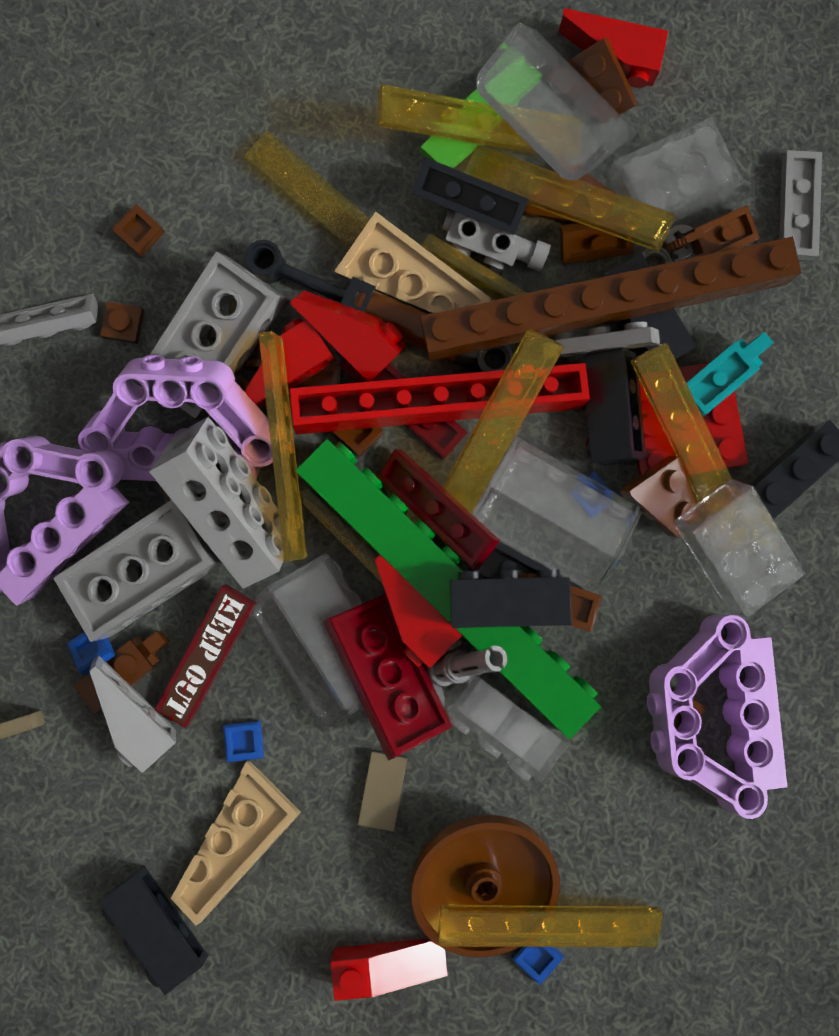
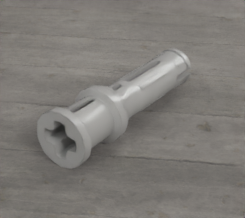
(460, 666)

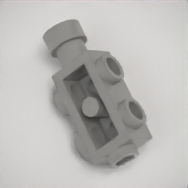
(484, 242)

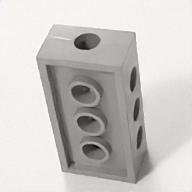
(208, 310)
(222, 501)
(117, 566)

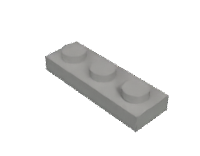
(801, 201)
(48, 319)
(602, 339)

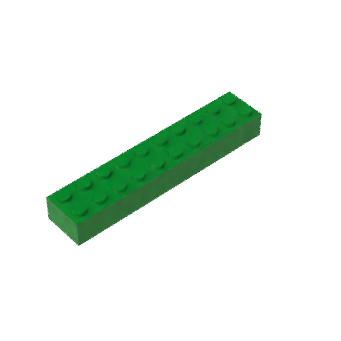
(410, 550)

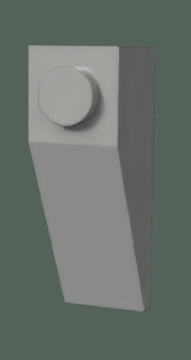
(134, 725)

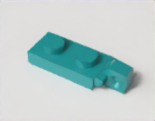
(727, 372)

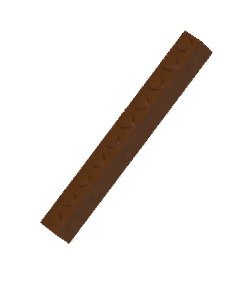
(611, 298)

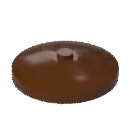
(482, 864)

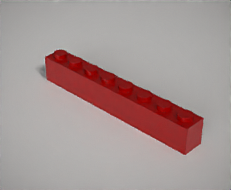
(424, 400)

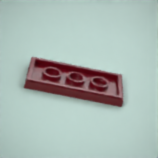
(388, 684)

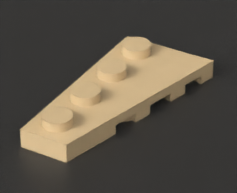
(406, 269)
(245, 828)

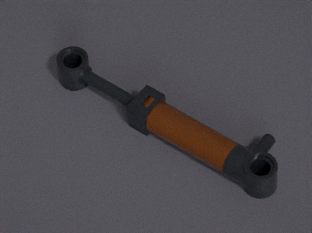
(365, 298)

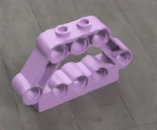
(227, 406)
(98, 499)
(762, 728)

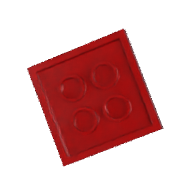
(721, 421)

